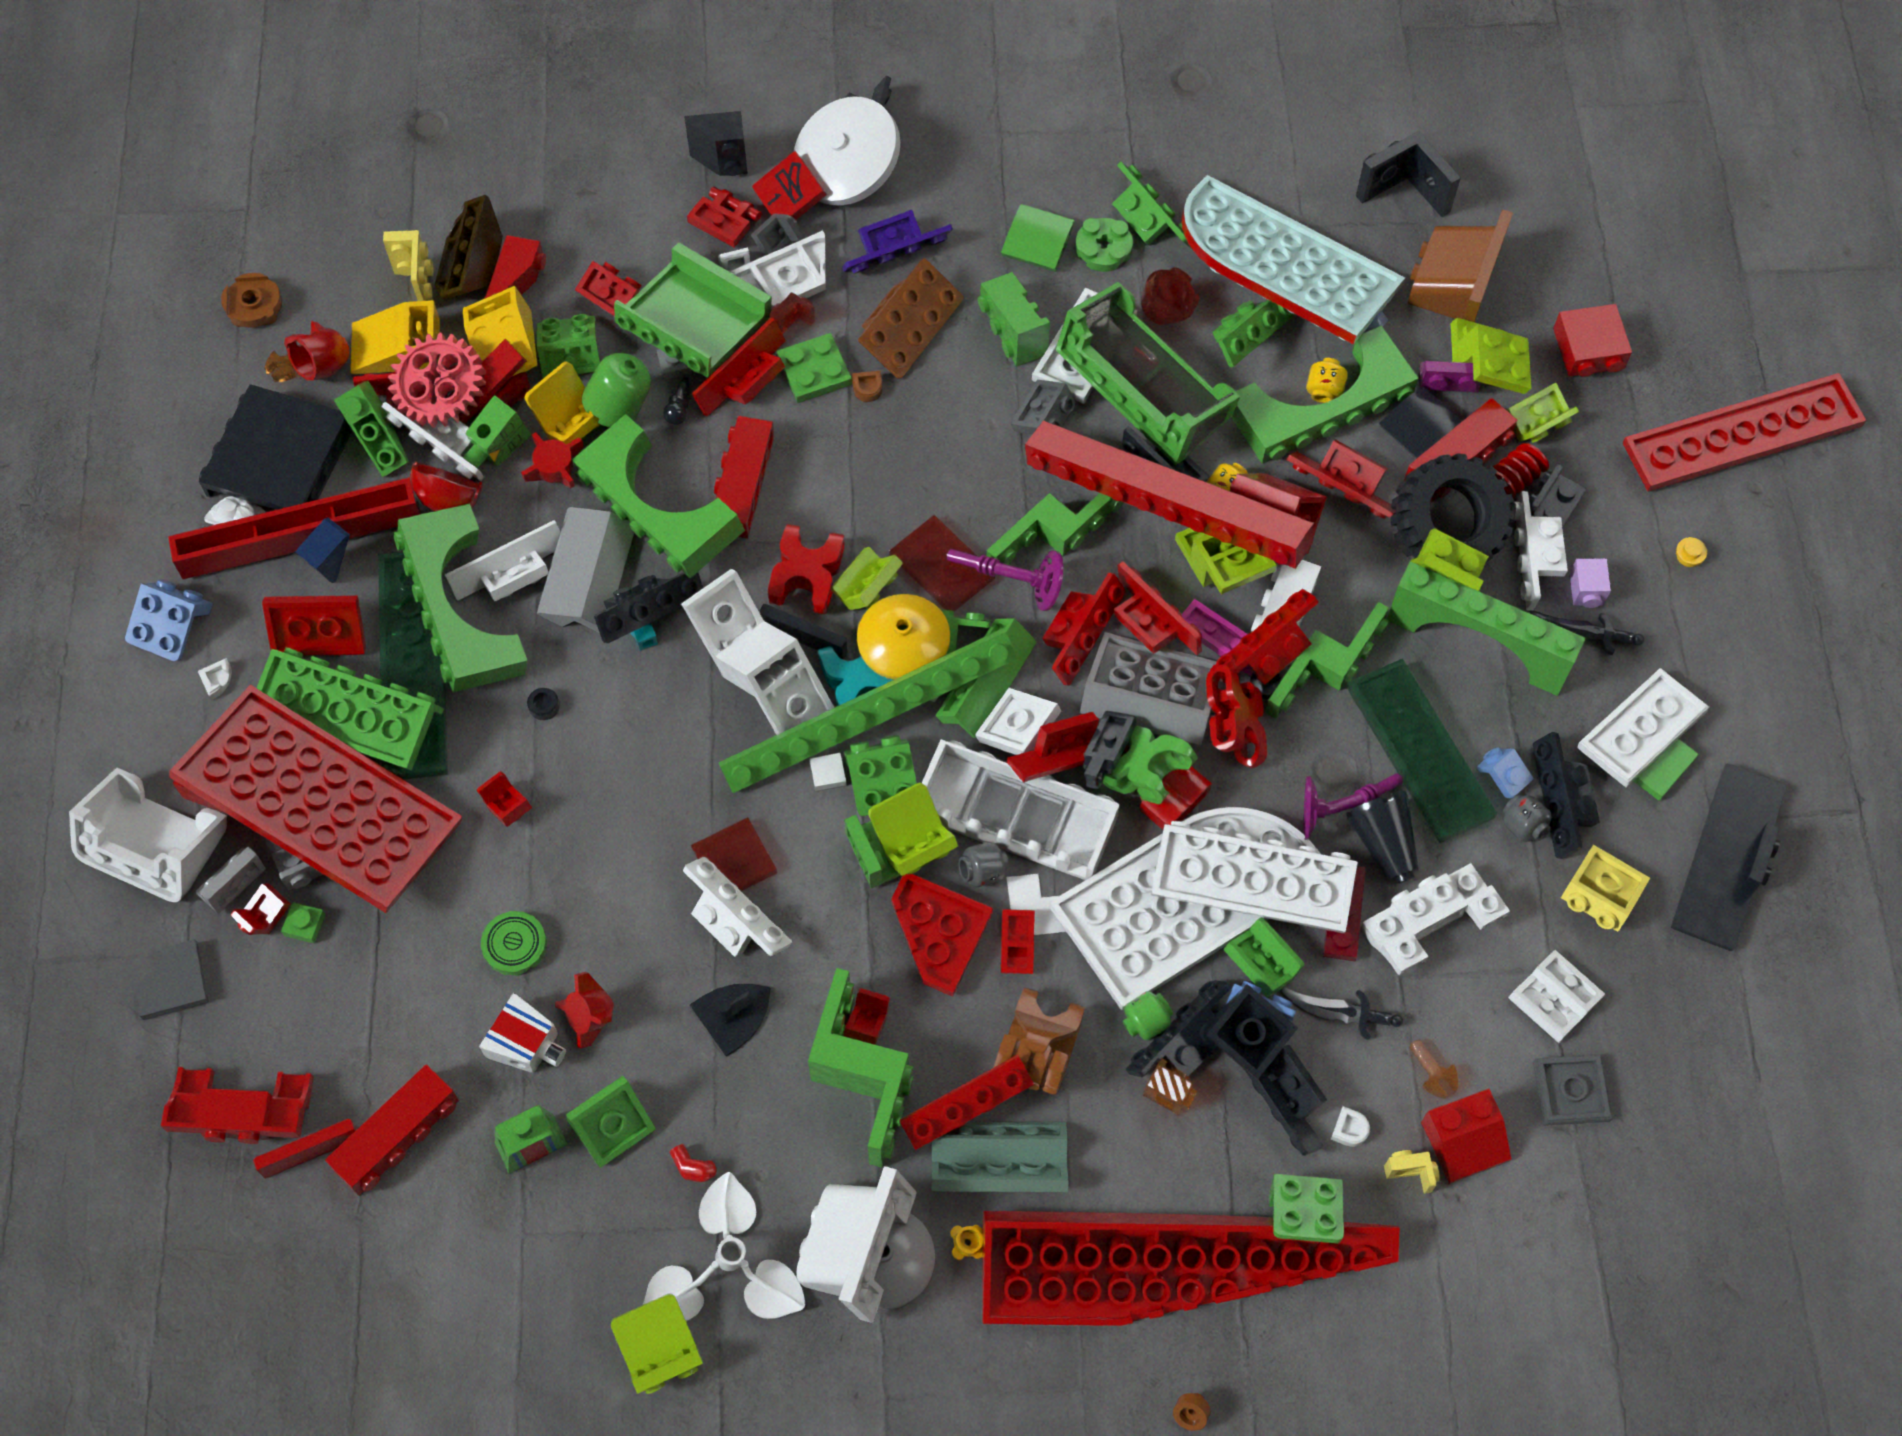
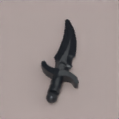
(1586, 629)

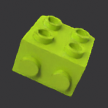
(911, 829)
(656, 1343)

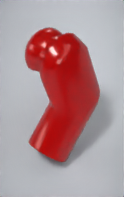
(690, 1168)

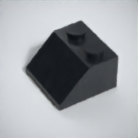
(718, 142)

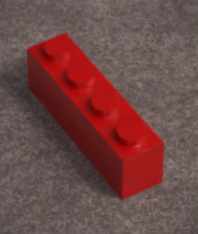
(1474, 436)
(745, 467)
(392, 1130)

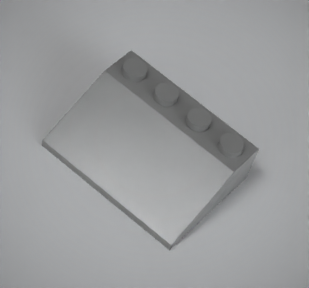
(1159, 689)

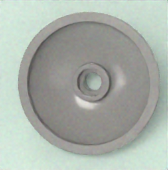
(908, 1266)

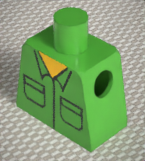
(495, 434)

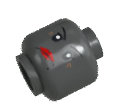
(1527, 818)
(983, 864)

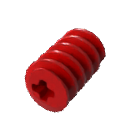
(1521, 468)

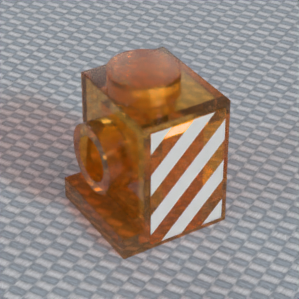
(1170, 1088)

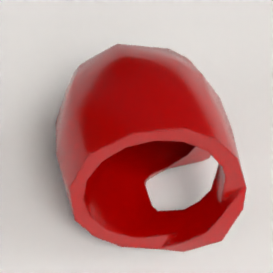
(319, 353)

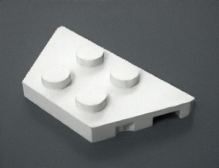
(793, 269)

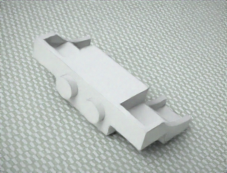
(1427, 909)

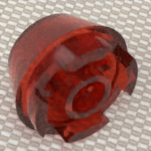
(1168, 296)

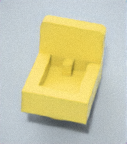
(1406, 1164)

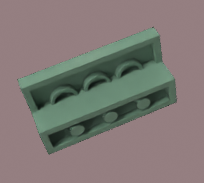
(1001, 1158)

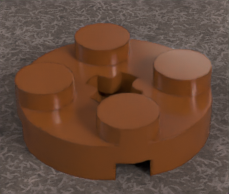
(256, 314)

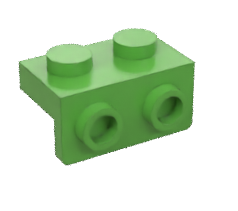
(1265, 957)

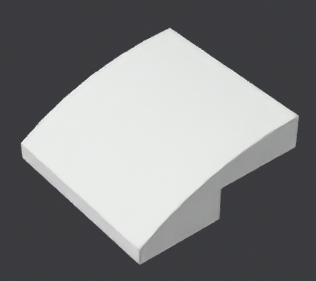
(1556, 996)

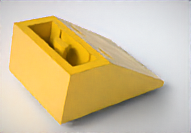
(501, 318)
(384, 335)

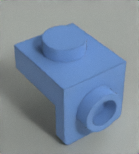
(1506, 770)

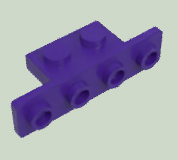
(891, 237)

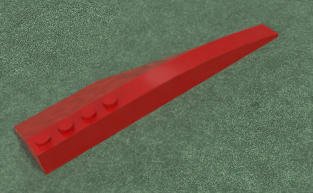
(1150, 1264)

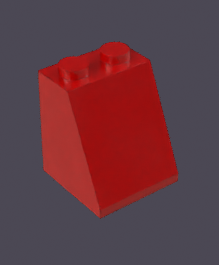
(1280, 495)

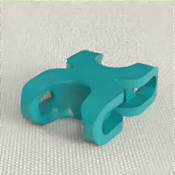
(848, 677)

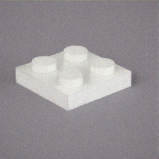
(1016, 722)

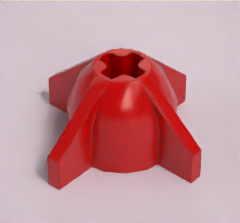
(552, 461)
(587, 1009)

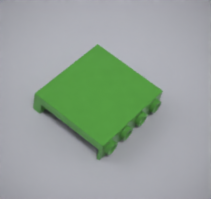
(695, 311)

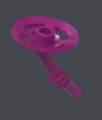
(1046, 579)
(1318, 808)

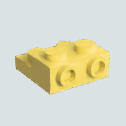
(1605, 889)

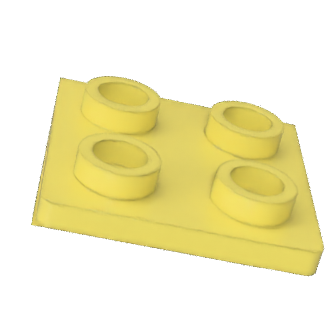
(410, 257)

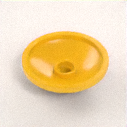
(897, 651)

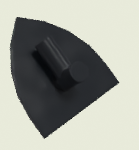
(732, 1013)

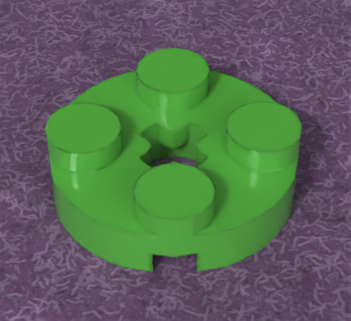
(1104, 230)

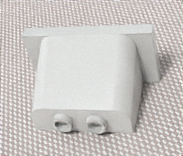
(849, 1239)

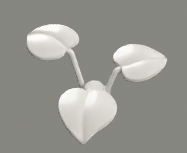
(773, 1287)

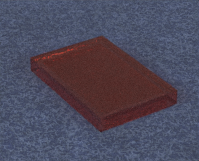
(926, 561)

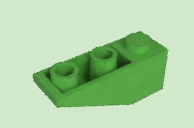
(368, 421)

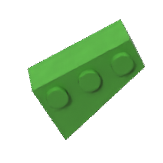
(1014, 319)

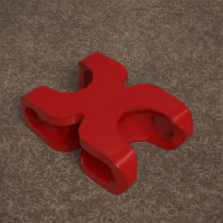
(806, 569)
(1236, 716)

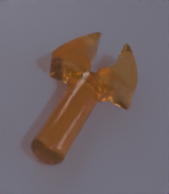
(275, 361)
(1434, 1071)

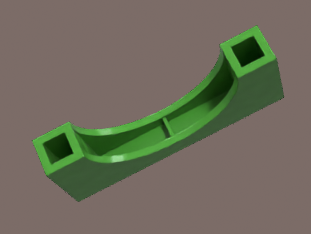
(1279, 427)
(684, 537)
(1540, 645)
(467, 653)

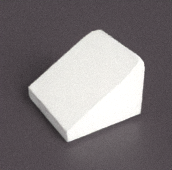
(734, 259)

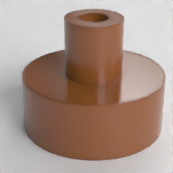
(1191, 1411)

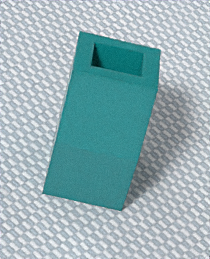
(645, 637)

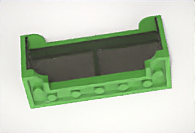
(1143, 374)

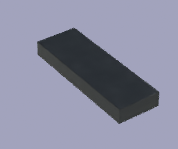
(804, 631)

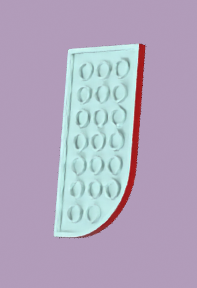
(1286, 260)

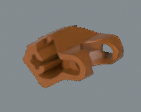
(1041, 1041)

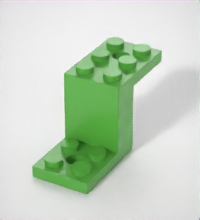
(860, 1067)

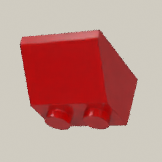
(1468, 1135)

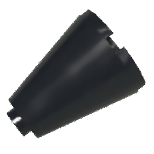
(1388, 834)

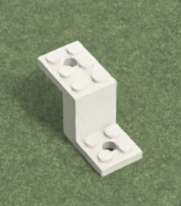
(756, 653)

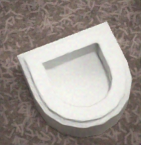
(1351, 1128)

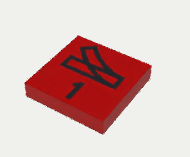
(789, 188)

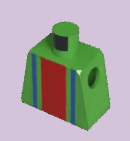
(528, 1137)

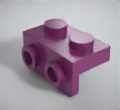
(1448, 376)

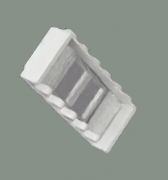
(1031, 819)

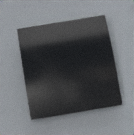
(1419, 422)

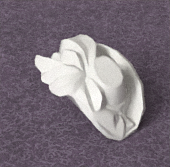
(231, 509)

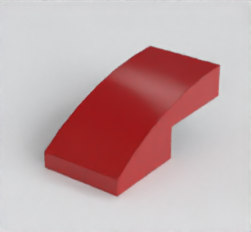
(1017, 941)

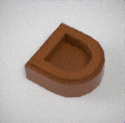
(867, 385)

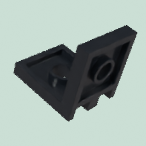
(1411, 160)

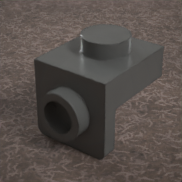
(776, 233)

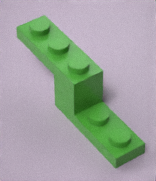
(1054, 525)
(1328, 661)

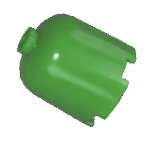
(617, 388)

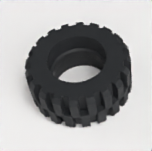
(1474, 482)

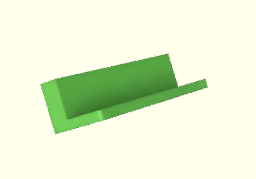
(975, 700)

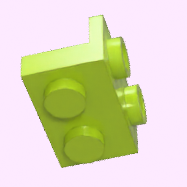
(1540, 413)
(865, 578)

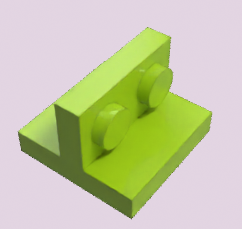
(1452, 559)

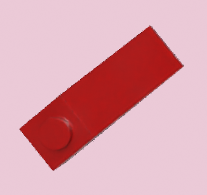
(517, 265)

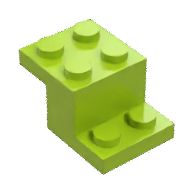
(1496, 355)
(1221, 562)

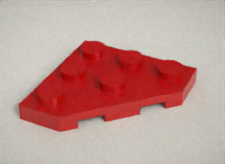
(939, 930)

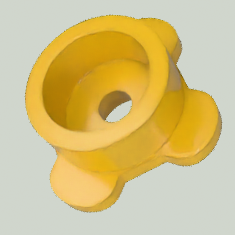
(972, 1233)

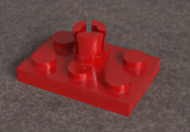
(315, 624)

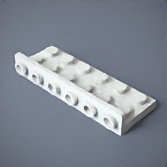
(1254, 877)

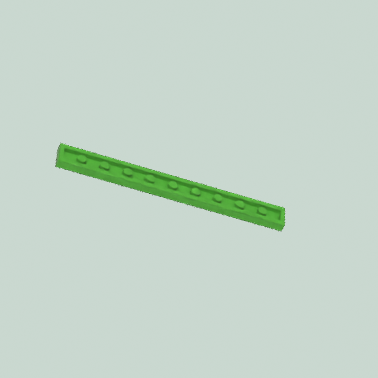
(868, 710)

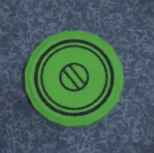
(513, 943)

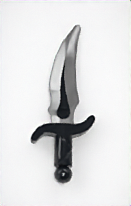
(1340, 1009)

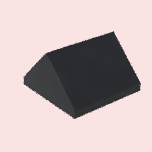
(1250, 1031)

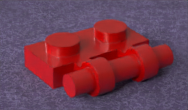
(720, 222)

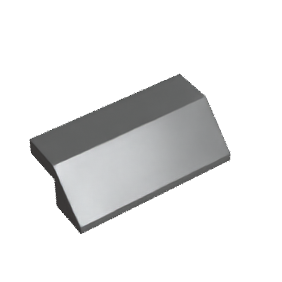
(585, 566)

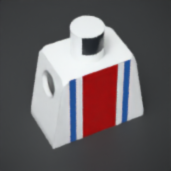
(522, 1037)

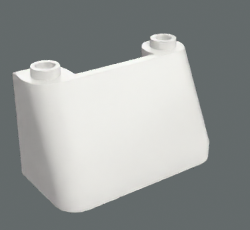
(141, 839)

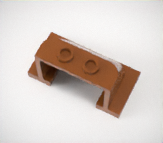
(1457, 268)

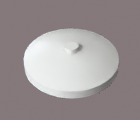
(850, 148)

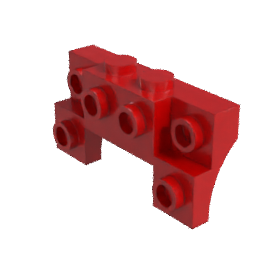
(236, 1113)

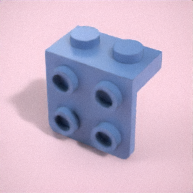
(164, 618)

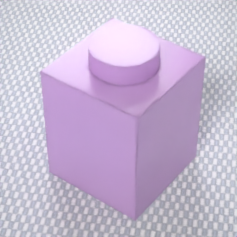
(1590, 582)

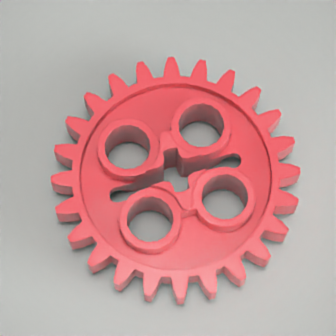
(412, 380)

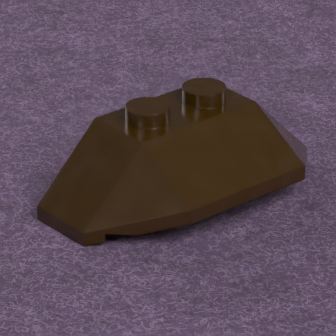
(470, 250)

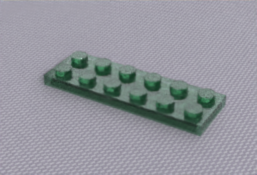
(1421, 750)

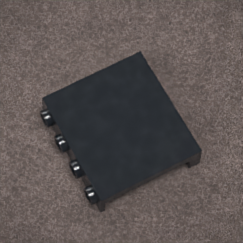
(276, 450)

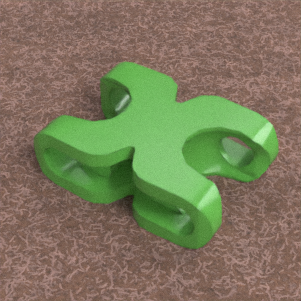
(1148, 763)

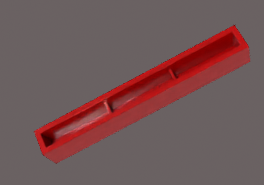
(287, 528)

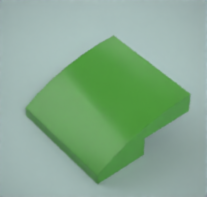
(1037, 237)

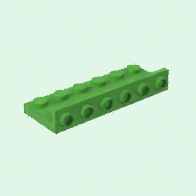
(352, 709)

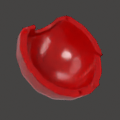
(443, 489)

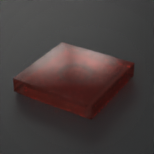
(737, 854)

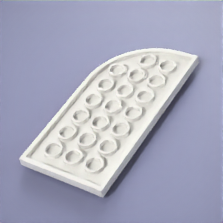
(1145, 939)

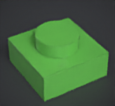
(303, 922)

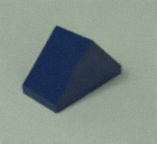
(325, 549)

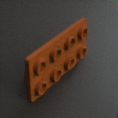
(909, 318)

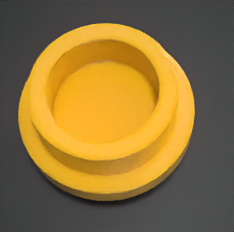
(1691, 552)

